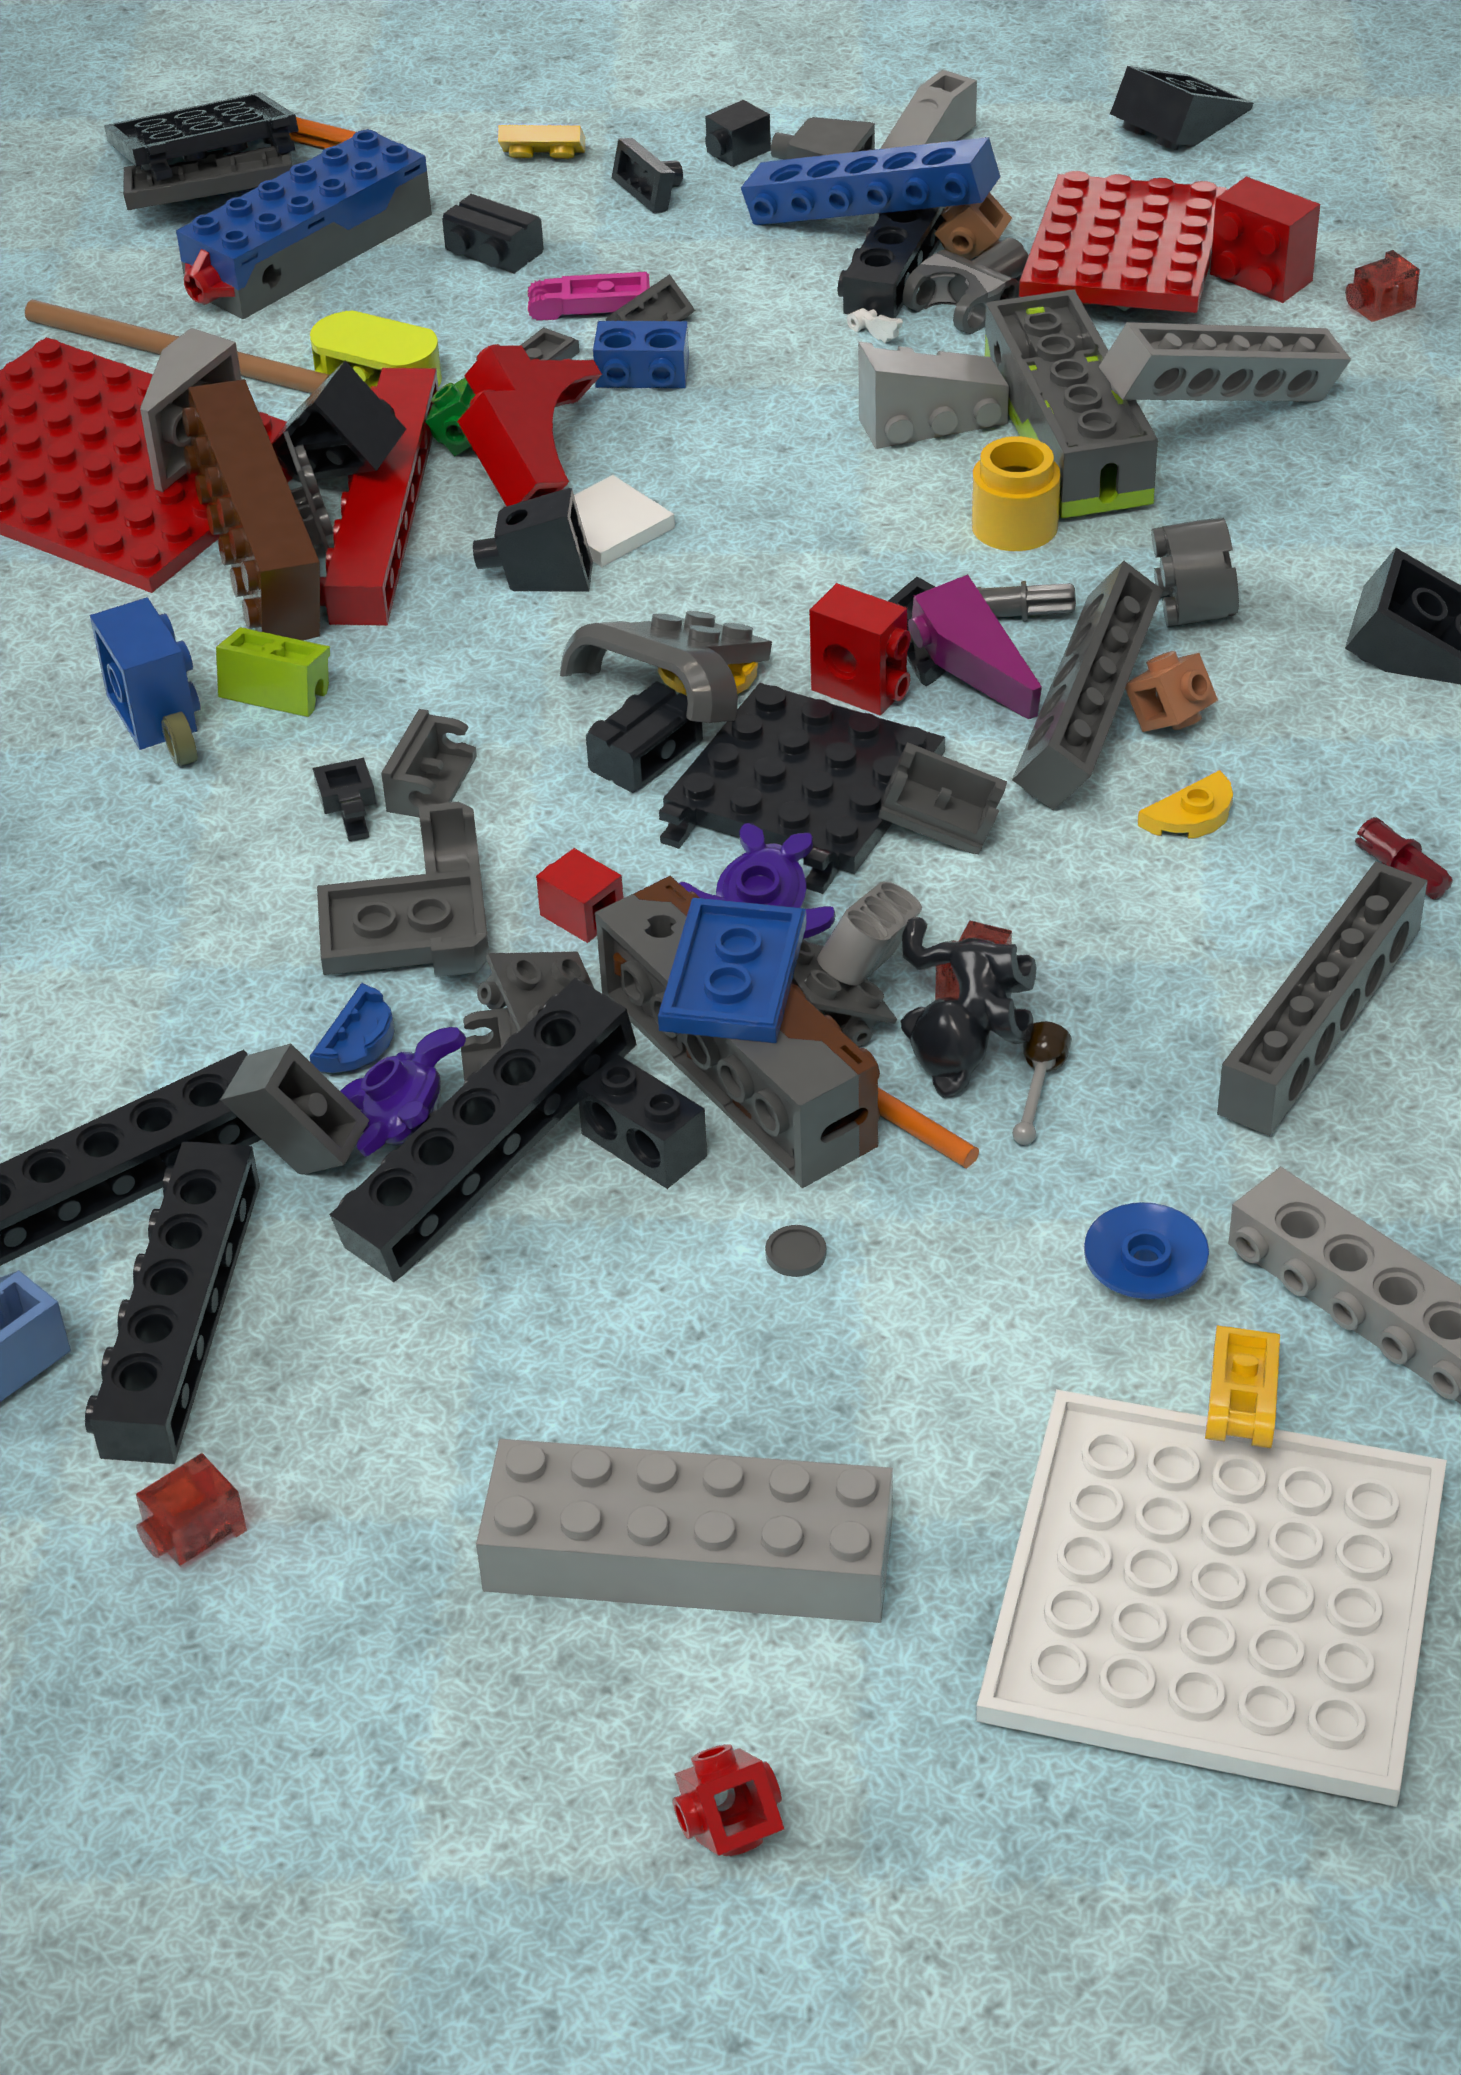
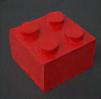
(1264, 239)

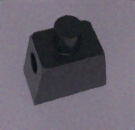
(539, 545)

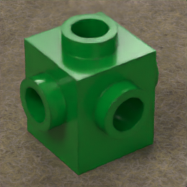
(447, 408)

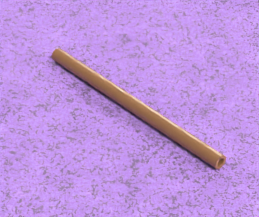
(156, 341)

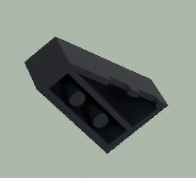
(340, 428)

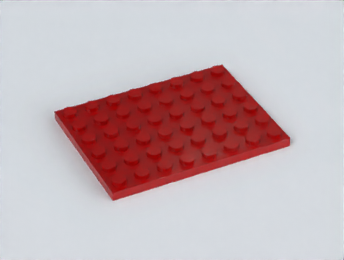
(82, 471)

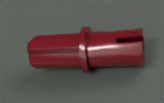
(1402, 855)

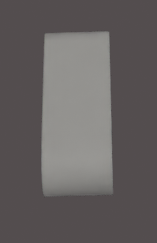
(868, 933)

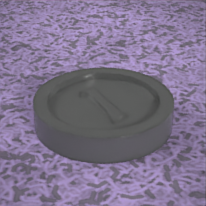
(795, 1250)

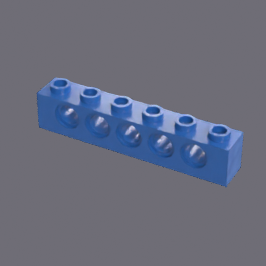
(871, 181)

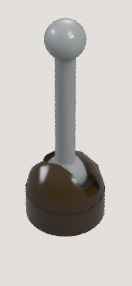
(1044, 1053)

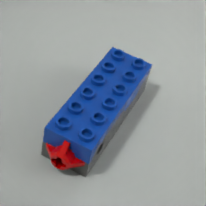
(303, 223)

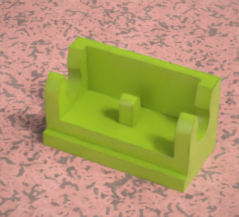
(272, 671)

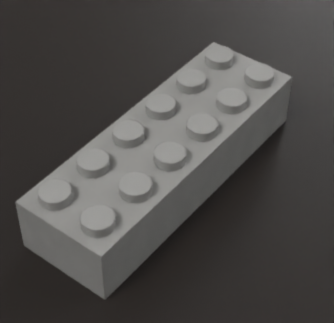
(687, 1530)

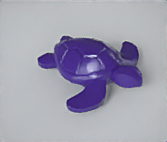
(770, 877)
(401, 1090)

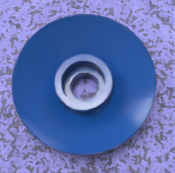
(1146, 1250)

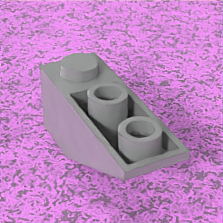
(937, 112)

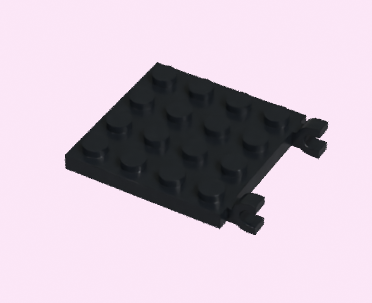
(202, 128)
(795, 770)

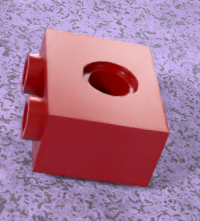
(859, 649)

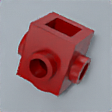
(746, 1813)

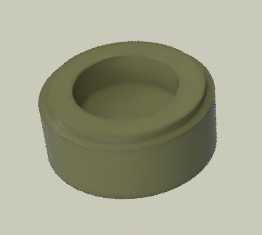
(179, 739)

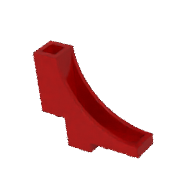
(513, 417)

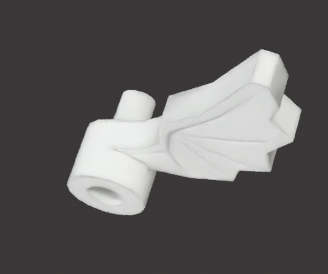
(878, 326)

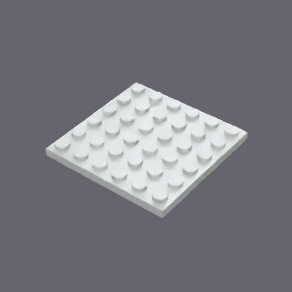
(1218, 1598)

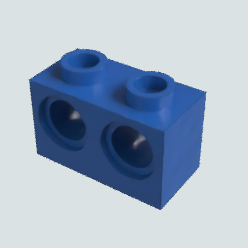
(641, 354)

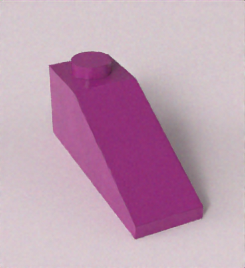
(972, 645)

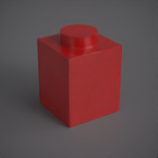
(575, 890)

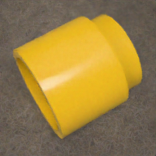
(1015, 494)

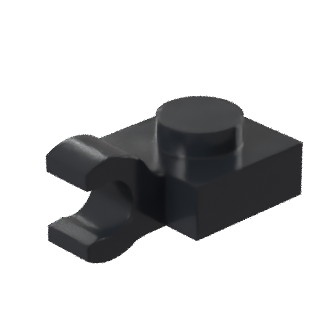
(346, 789)

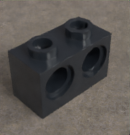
(642, 1121)

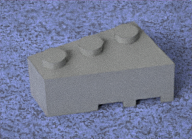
(927, 395)

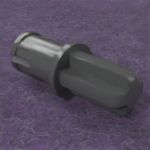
(1030, 600)

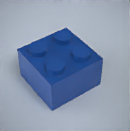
(144, 669)

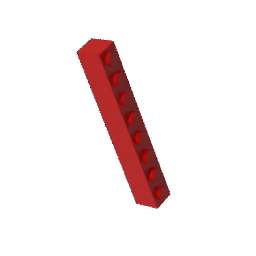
(380, 509)

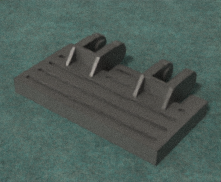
(204, 177)

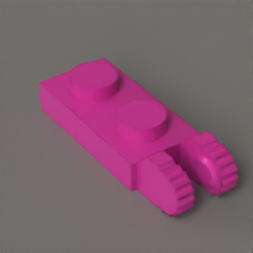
(584, 294)

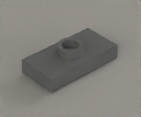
(658, 303)

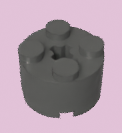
(1195, 571)

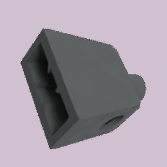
(824, 137)

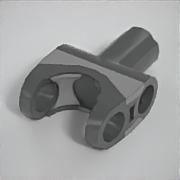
(967, 283)

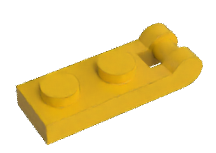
(1243, 1385)

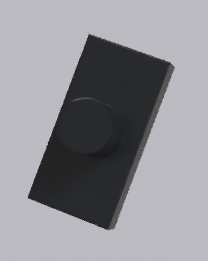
(645, 174)

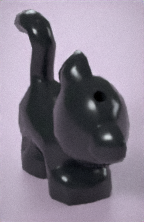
(954, 1032)

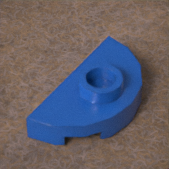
(357, 1034)

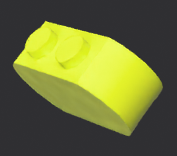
(372, 344)

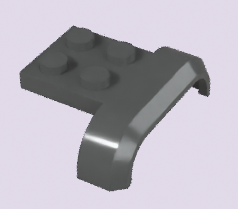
(687, 646)
(415, 916)

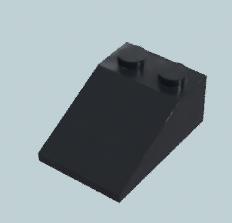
(1174, 106)
(1409, 621)

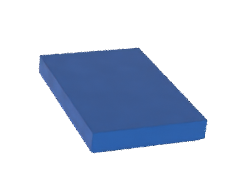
(733, 970)

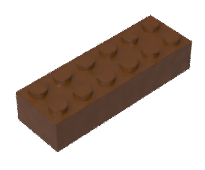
(252, 511)

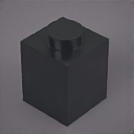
(738, 133)

